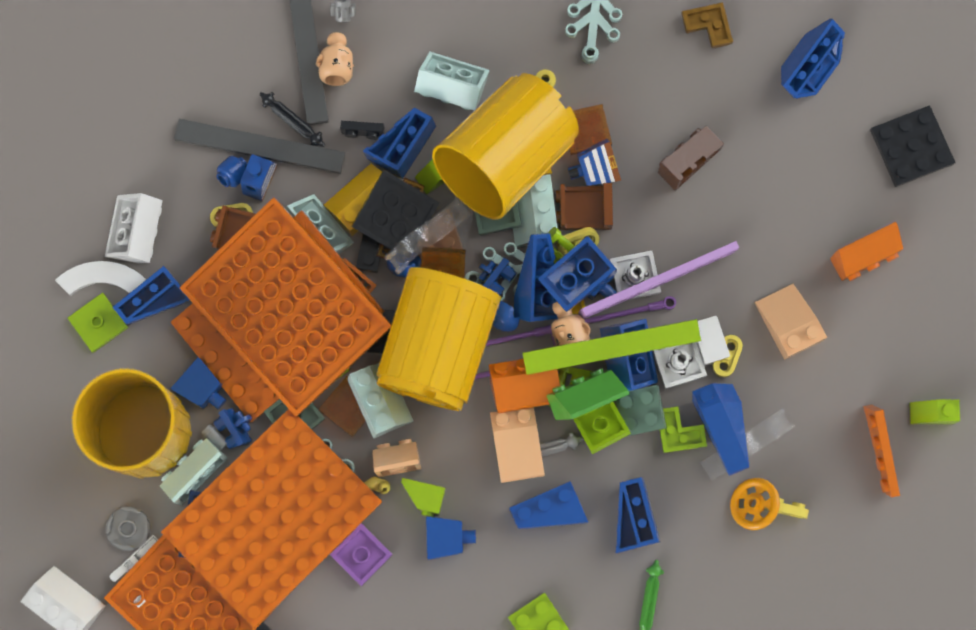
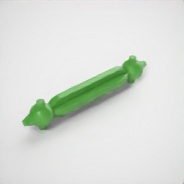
(650, 596)

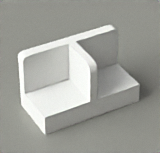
(712, 343)

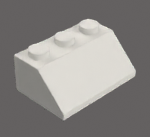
(133, 228)
(62, 602)

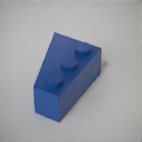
(402, 143)
(151, 297)
(635, 517)

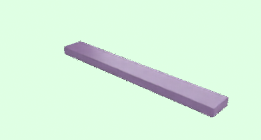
(658, 280)

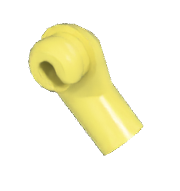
(378, 484)

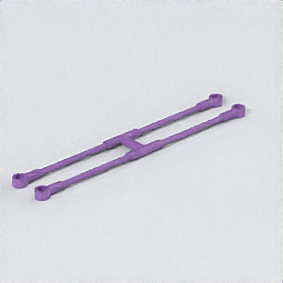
(547, 329)

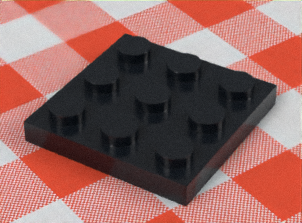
(912, 146)
(393, 210)

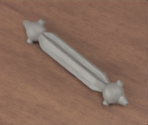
(560, 444)

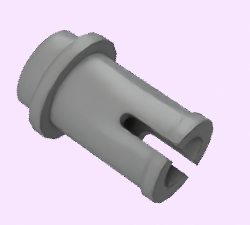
(214, 436)

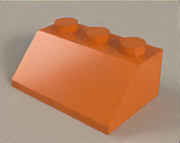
(868, 252)
(516, 389)

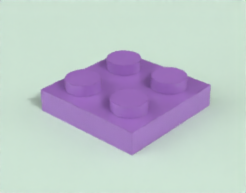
(361, 554)

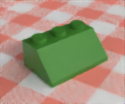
(585, 394)

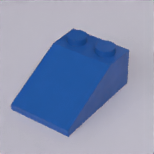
(577, 274)

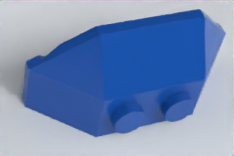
(813, 60)

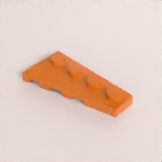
(881, 444)

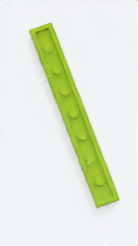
(611, 346)

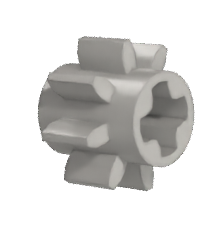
(343, 10)

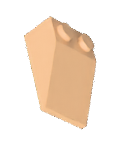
(790, 321)
(517, 445)
(396, 459)

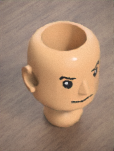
(335, 61)
(568, 326)

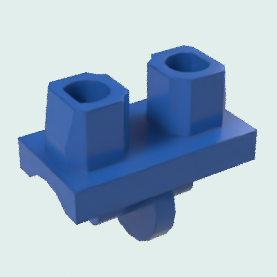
(502, 270)
(237, 426)

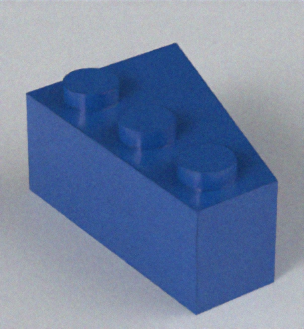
(551, 508)

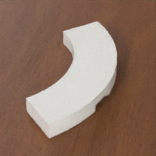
(99, 272)

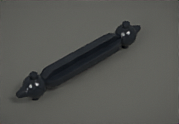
(292, 119)

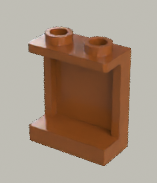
(585, 207)
(229, 223)

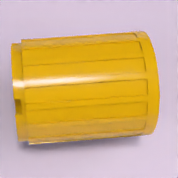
(506, 145)
(437, 338)
(131, 424)

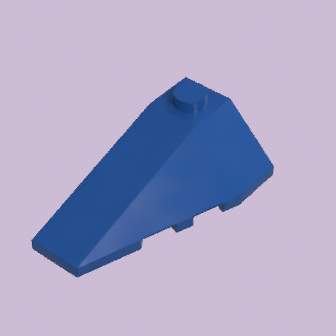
(531, 298)
(724, 422)

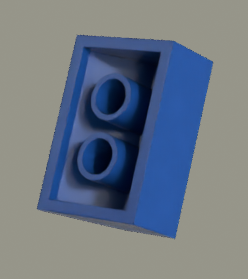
(635, 369)

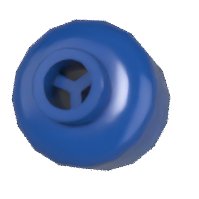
(231, 171)

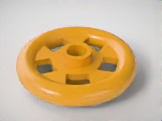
(773, 503)

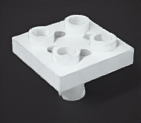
(642, 263)
(679, 361)

